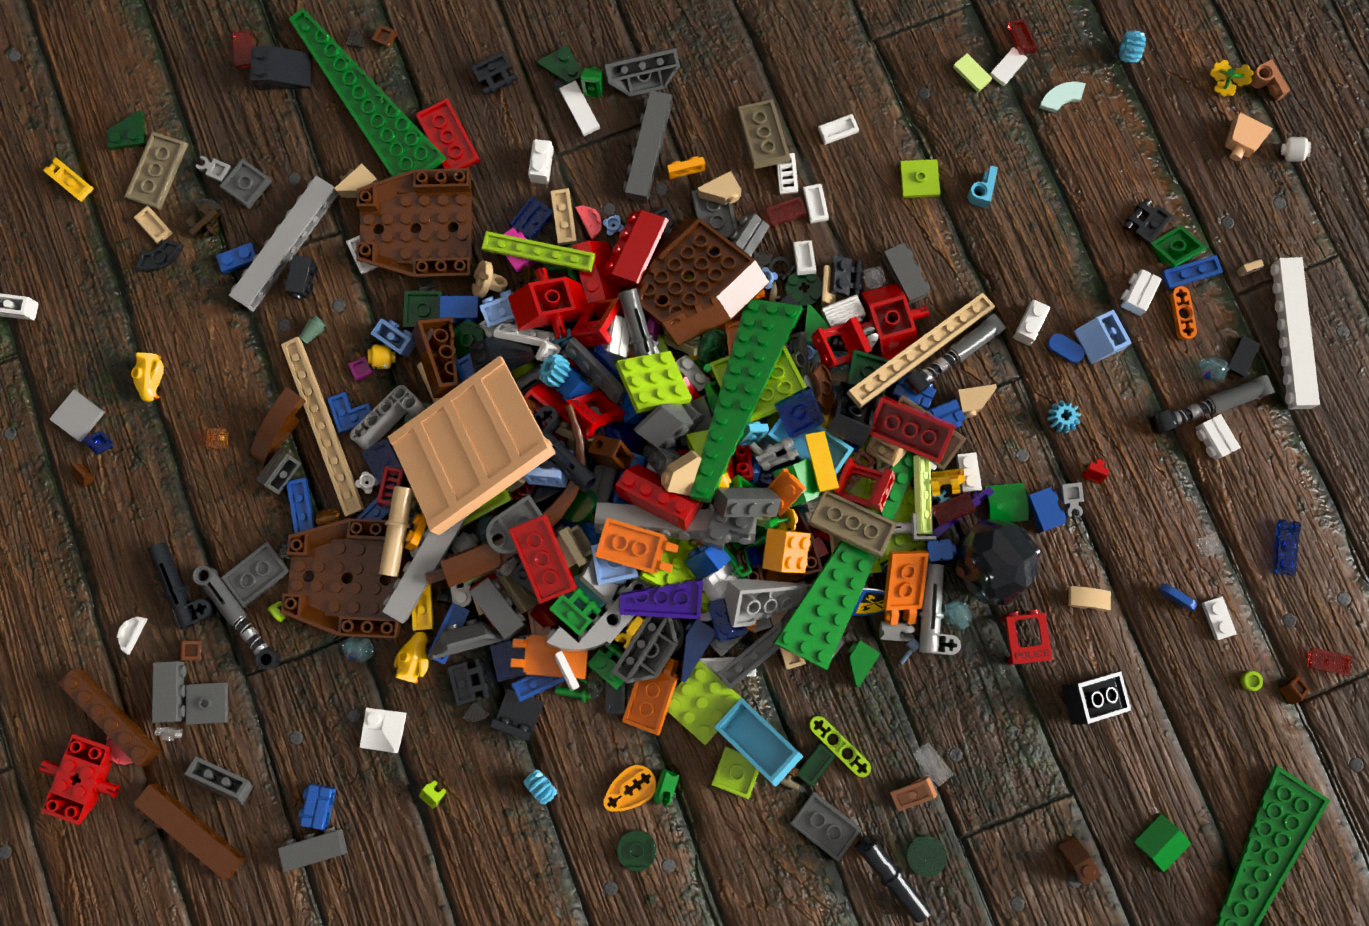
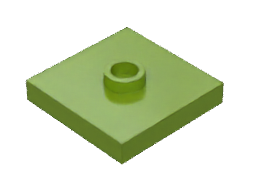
(920, 178)
(735, 773)

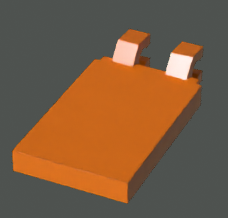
(634, 547)
(905, 585)
(540, 659)
(651, 700)

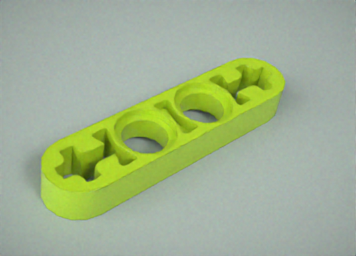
(841, 744)

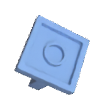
(611, 572)

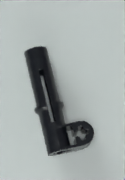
(580, 475)
(175, 590)
(893, 878)

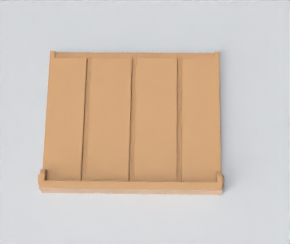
(469, 446)

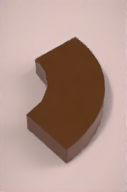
(823, 387)

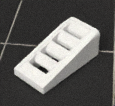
(789, 165)

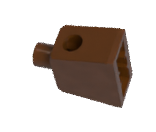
(609, 452)

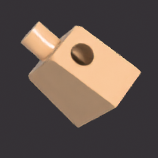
(1245, 136)

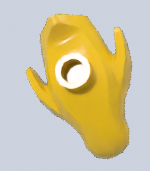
(147, 375)
(412, 658)

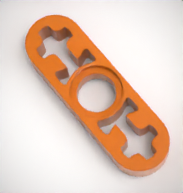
(1175, 301)

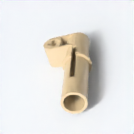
(397, 524)

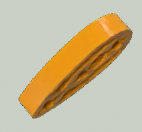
(639, 796)

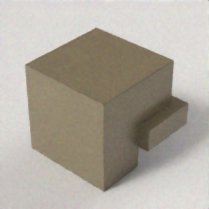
(574, 545)

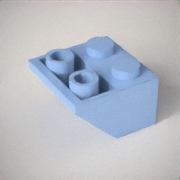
(1102, 337)

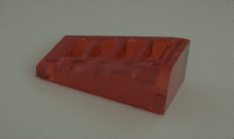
(869, 459)

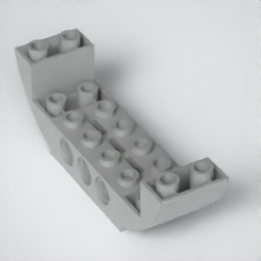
(601, 631)

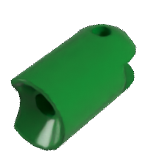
(667, 785)

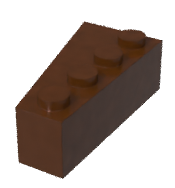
(437, 353)

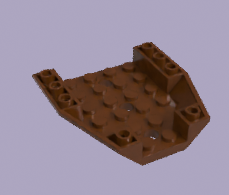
(425, 199)
(714, 294)
(327, 600)

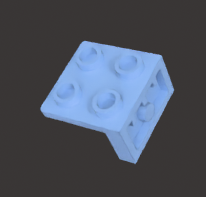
(497, 309)
(548, 473)

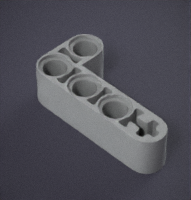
(385, 416)

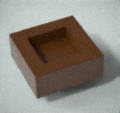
(384, 36)

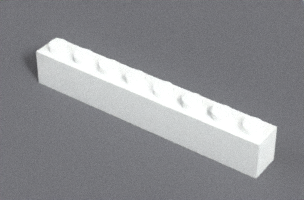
(1295, 333)

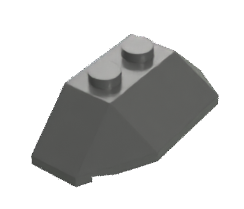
(643, 71)
(464, 638)
(648, 650)

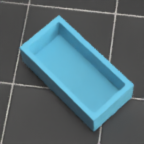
(838, 449)
(758, 742)

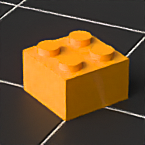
(786, 550)

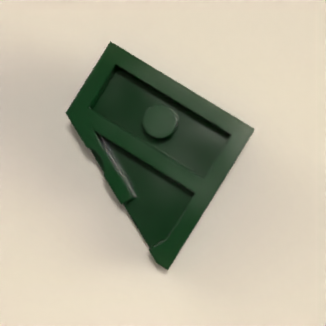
(562, 65)
(127, 133)

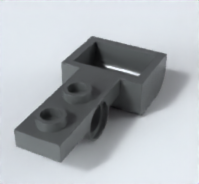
(799, 354)

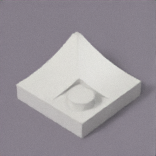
(382, 730)

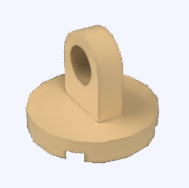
(487, 280)

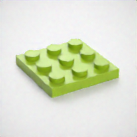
(653, 381)
(702, 702)

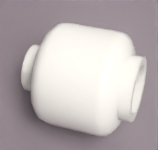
(1296, 149)

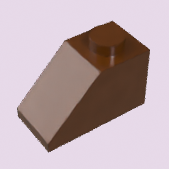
(1079, 861)

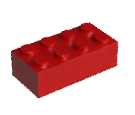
(912, 429)

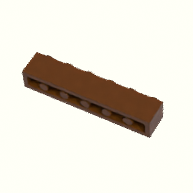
(109, 717)
(189, 831)

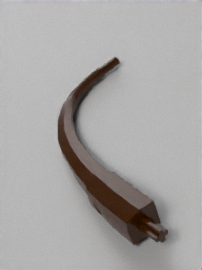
(482, 558)

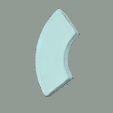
(1062, 94)

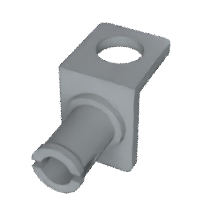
(911, 529)

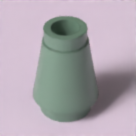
(312, 329)

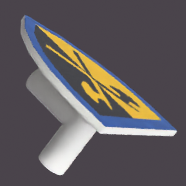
(869, 602)

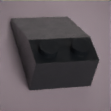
(280, 68)
(514, 353)
(848, 419)
(1096, 698)

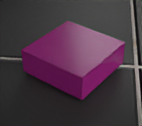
(360, 368)

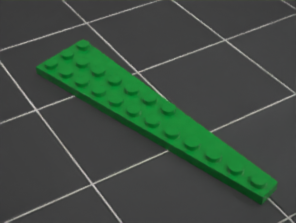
(386, 127)
(755, 351)
(829, 603)
(1274, 842)

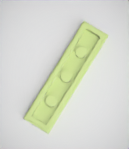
(922, 491)

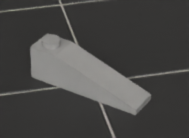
(755, 599)

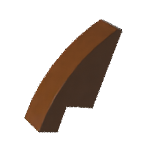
(276, 425)

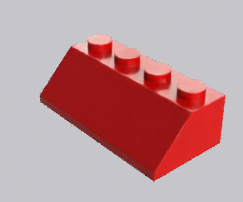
(634, 248)
(594, 284)
(645, 490)

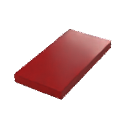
(448, 135)
(542, 558)

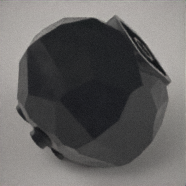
(996, 561)

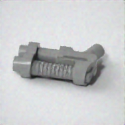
(768, 458)

